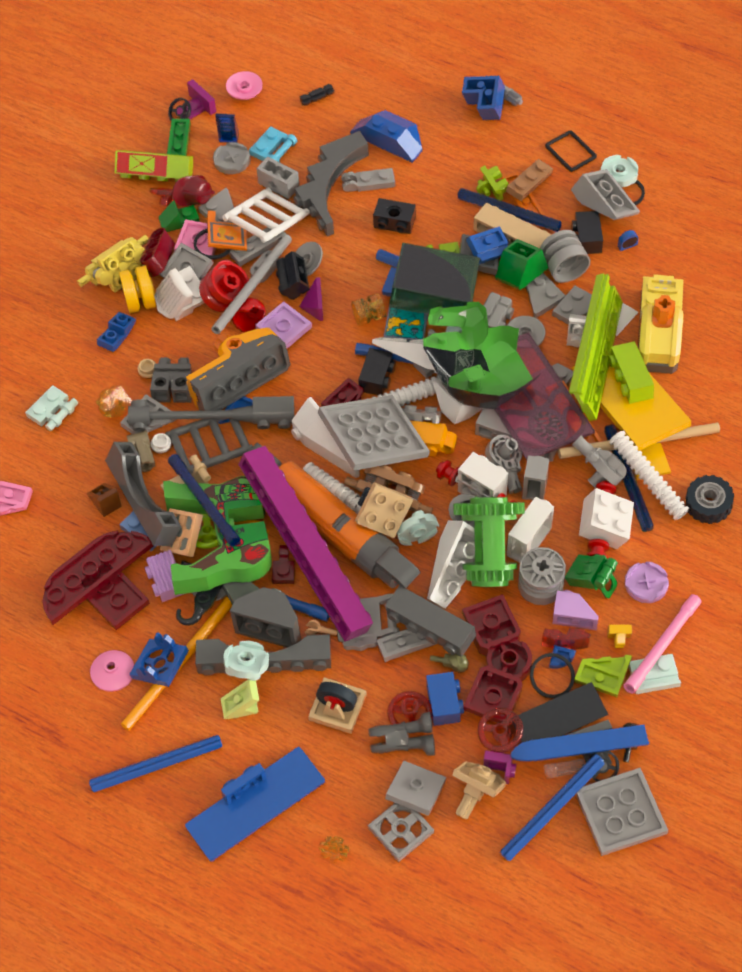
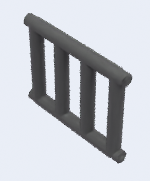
(193, 429)

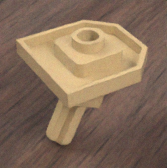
(479, 781)

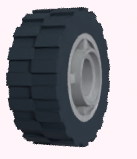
(707, 510)

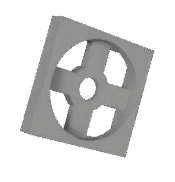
(387, 839)

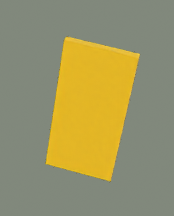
(645, 420)

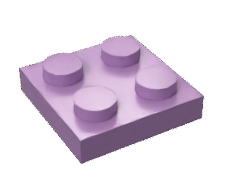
(286, 323)

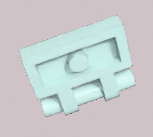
(48, 404)

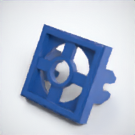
(152, 674)

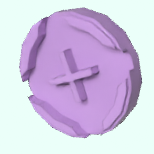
(646, 582)

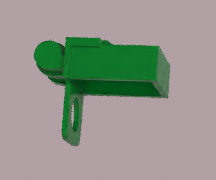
(593, 573)

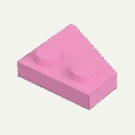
(13, 497)

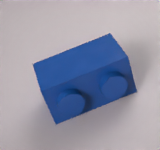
(443, 698)

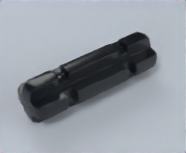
(316, 94)

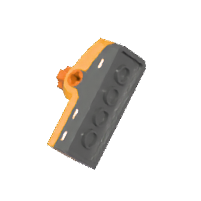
(242, 366)

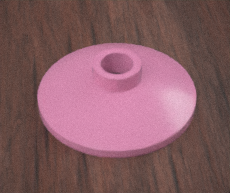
(244, 85)
(112, 679)

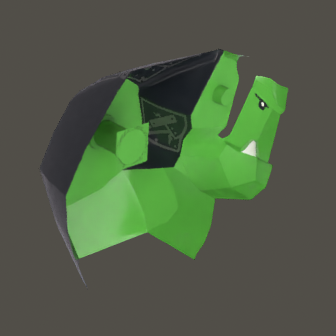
(478, 363)

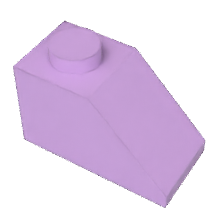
(573, 611)

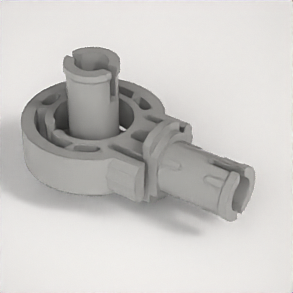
(500, 456)
(608, 465)

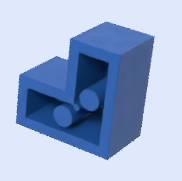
(486, 93)

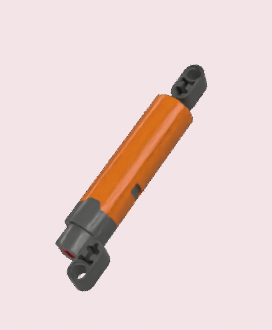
(337, 525)

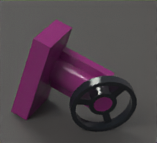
(200, 102)

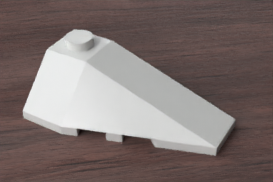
(451, 407)
(454, 549)

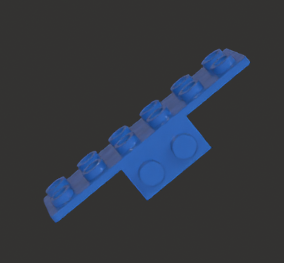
(253, 802)

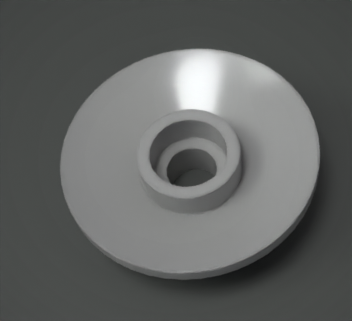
(312, 256)
(531, 325)

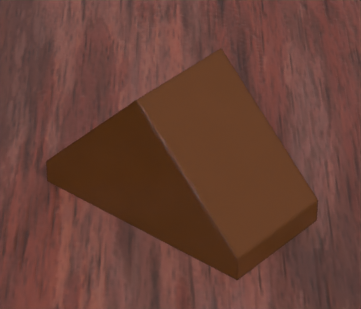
(105, 499)

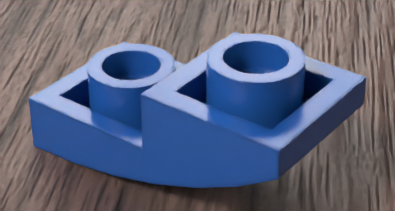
(117, 331)

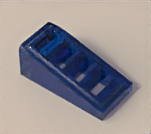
(227, 128)

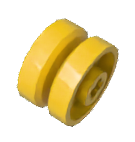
(137, 289)

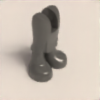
(398, 736)

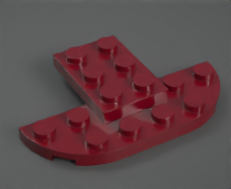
(98, 577)

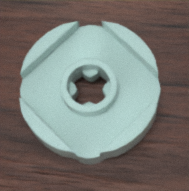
(628, 166)
(417, 527)
(251, 669)

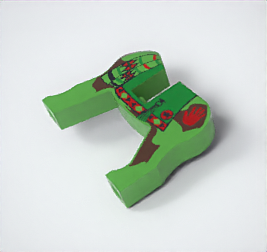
(226, 564)

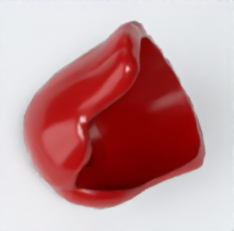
(249, 315)

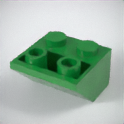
(520, 264)

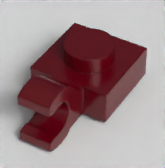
(283, 570)

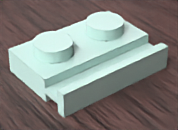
(661, 676)

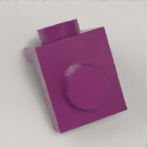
(500, 762)

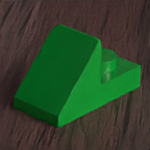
(174, 218)

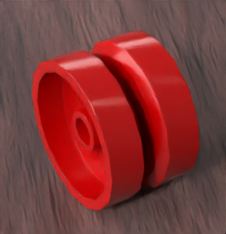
(222, 285)

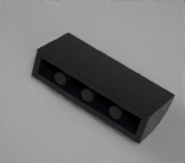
(561, 714)

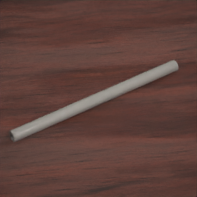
(251, 284)

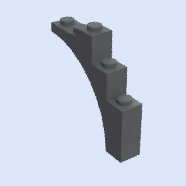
(333, 161)

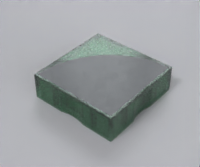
(432, 279)

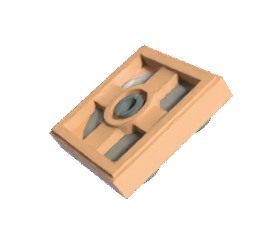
(188, 534)

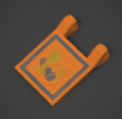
(225, 234)

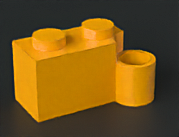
(436, 437)

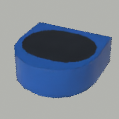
(627, 240)

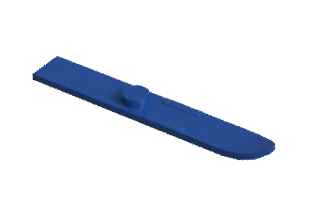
(581, 744)

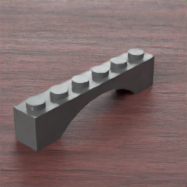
(126, 468)
(309, 653)

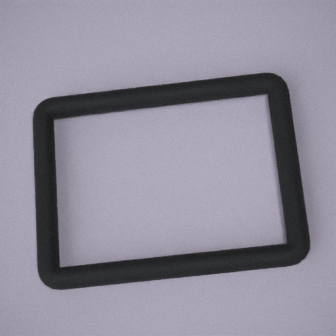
(594, 156)

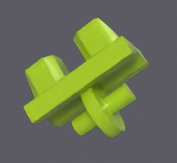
(490, 175)

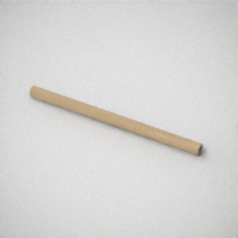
(686, 433)

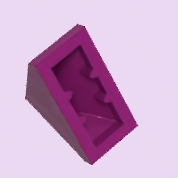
(313, 300)

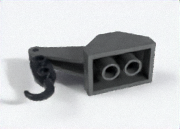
(254, 612)

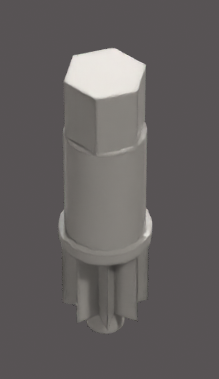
(512, 96)

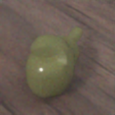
(456, 662)

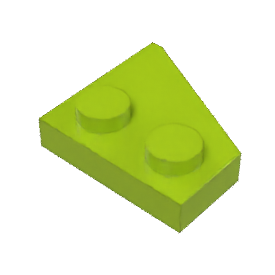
(604, 673)

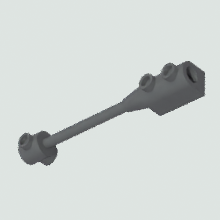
(262, 412)

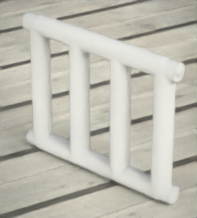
(275, 228)

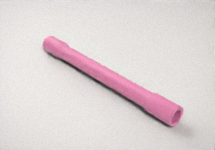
(640, 673)

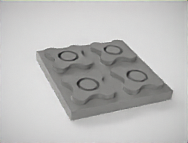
(373, 432)

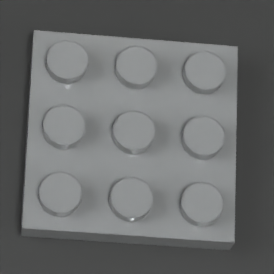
(621, 811)

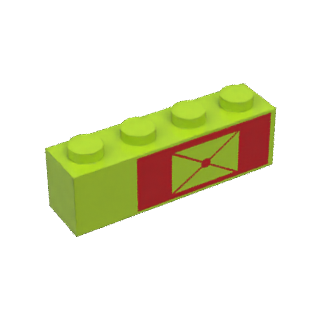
(152, 164)

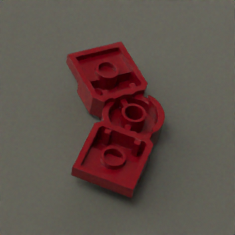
(498, 639)

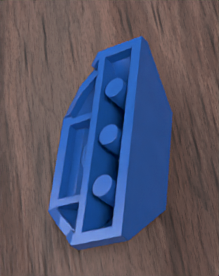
(391, 134)

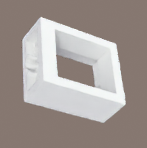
(530, 529)

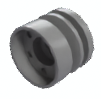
(565, 256)
(541, 575)

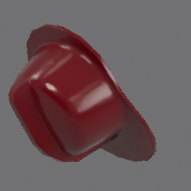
(192, 191)

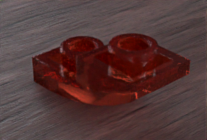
(574, 639)

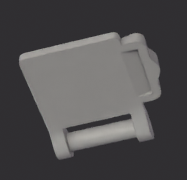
(370, 638)

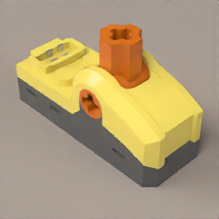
(661, 323)

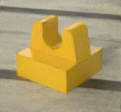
(619, 633)

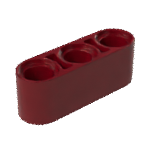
(157, 252)

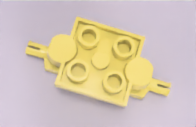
(119, 257)

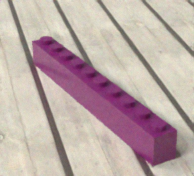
(305, 543)

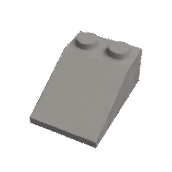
(603, 194)

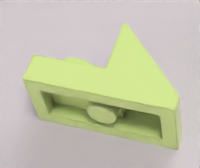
(241, 700)

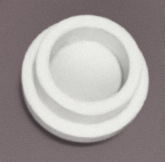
(161, 443)

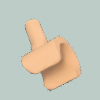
(316, 627)

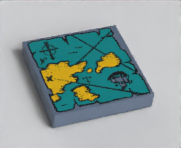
(405, 324)

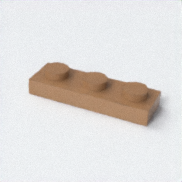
(529, 179)

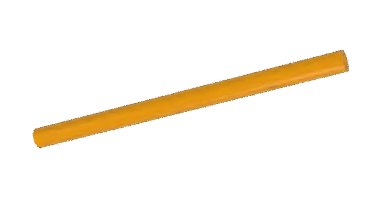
(156, 689)

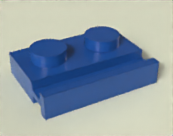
(488, 244)

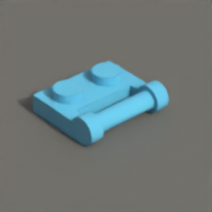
(270, 142)

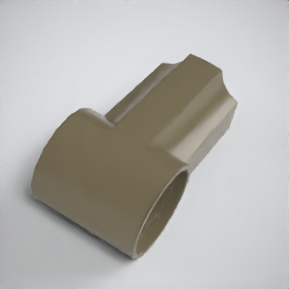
(142, 444)

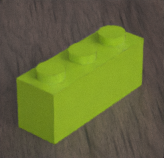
(631, 372)

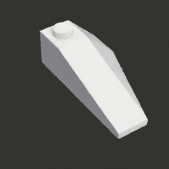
(409, 350)
(314, 435)

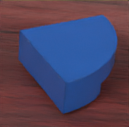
(556, 663)

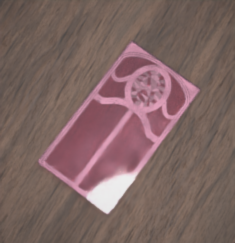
(544, 412)

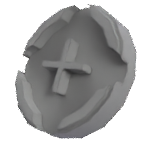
(231, 158)

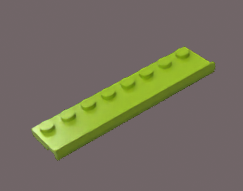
(595, 346)

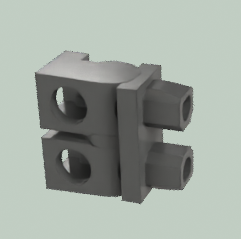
(169, 379)

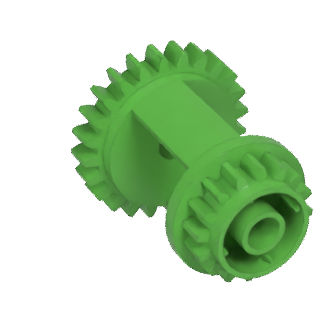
(489, 539)

